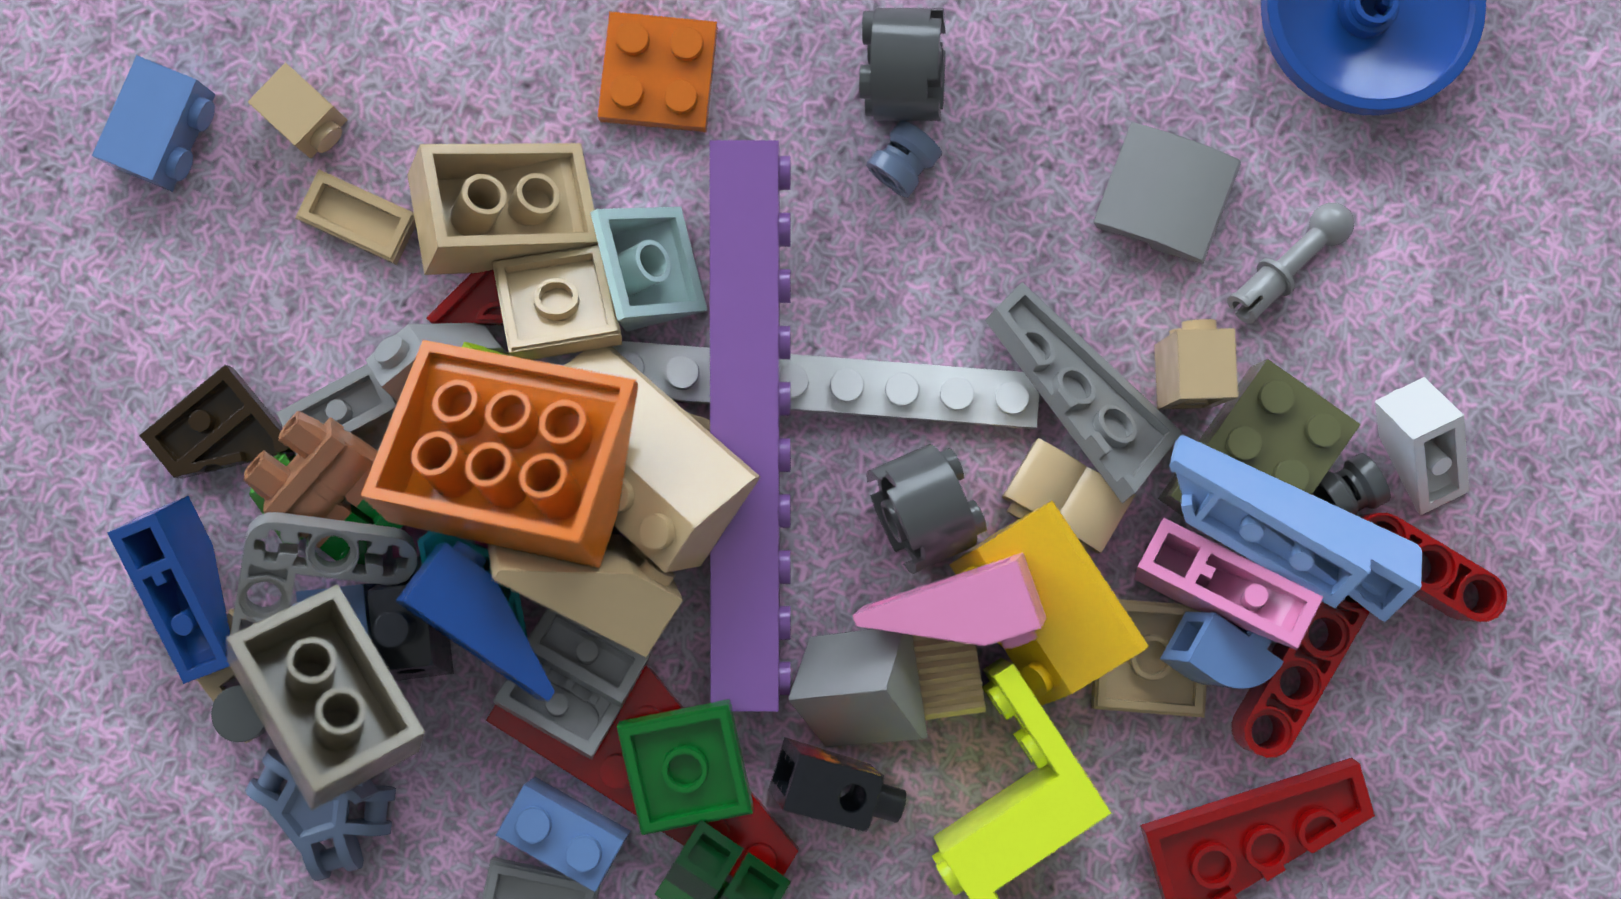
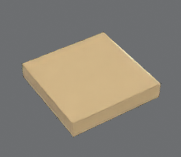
(556, 303)
(1145, 681)

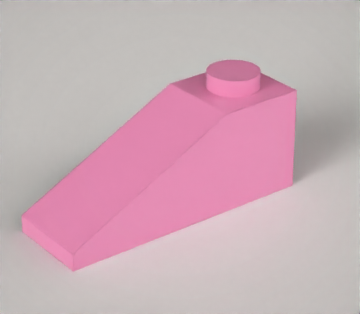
(1225, 583)
(970, 607)

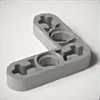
(282, 565)

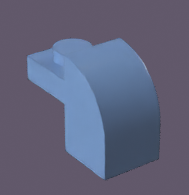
(1219, 653)

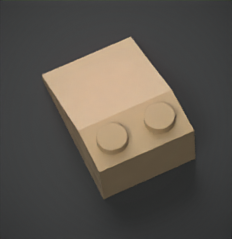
(498, 203)
(621, 600)

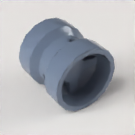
(904, 158)

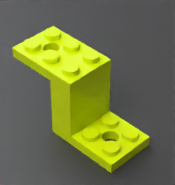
(1027, 816)

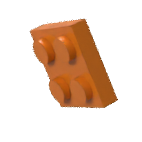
(657, 71)

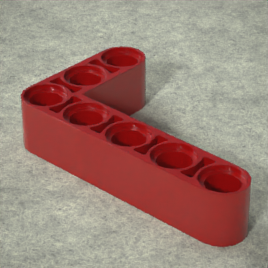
(1316, 667)

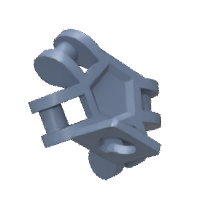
(328, 821)

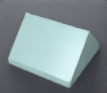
(648, 265)

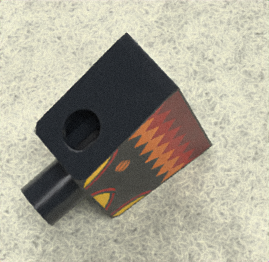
(812, 779)

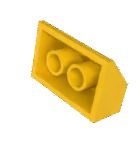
(1085, 622)

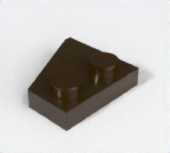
(214, 428)

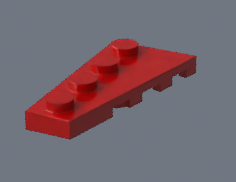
(1255, 833)

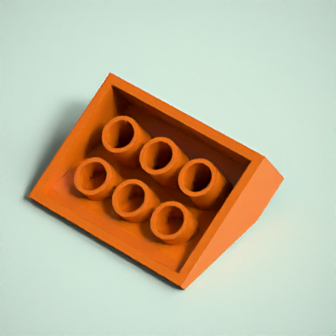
(506, 452)

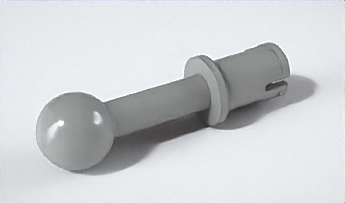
(1329, 226)

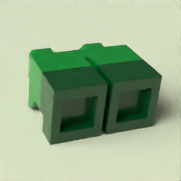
(705, 864)

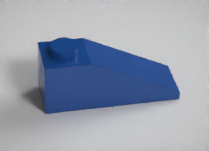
(178, 585)
(471, 610)

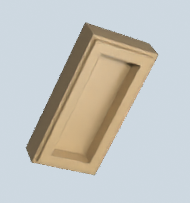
(357, 217)

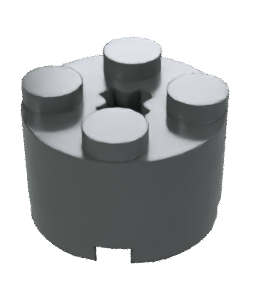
(905, 64)
(926, 506)

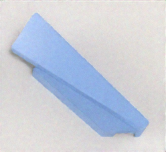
(1295, 531)

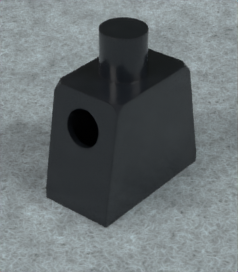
(403, 640)

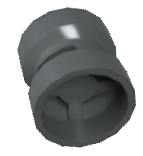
(1355, 486)

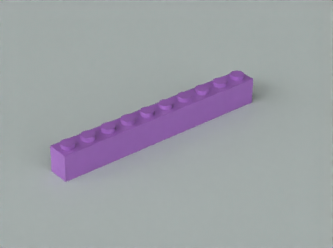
(746, 419)

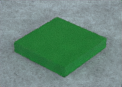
(685, 767)

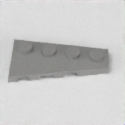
(1092, 400)

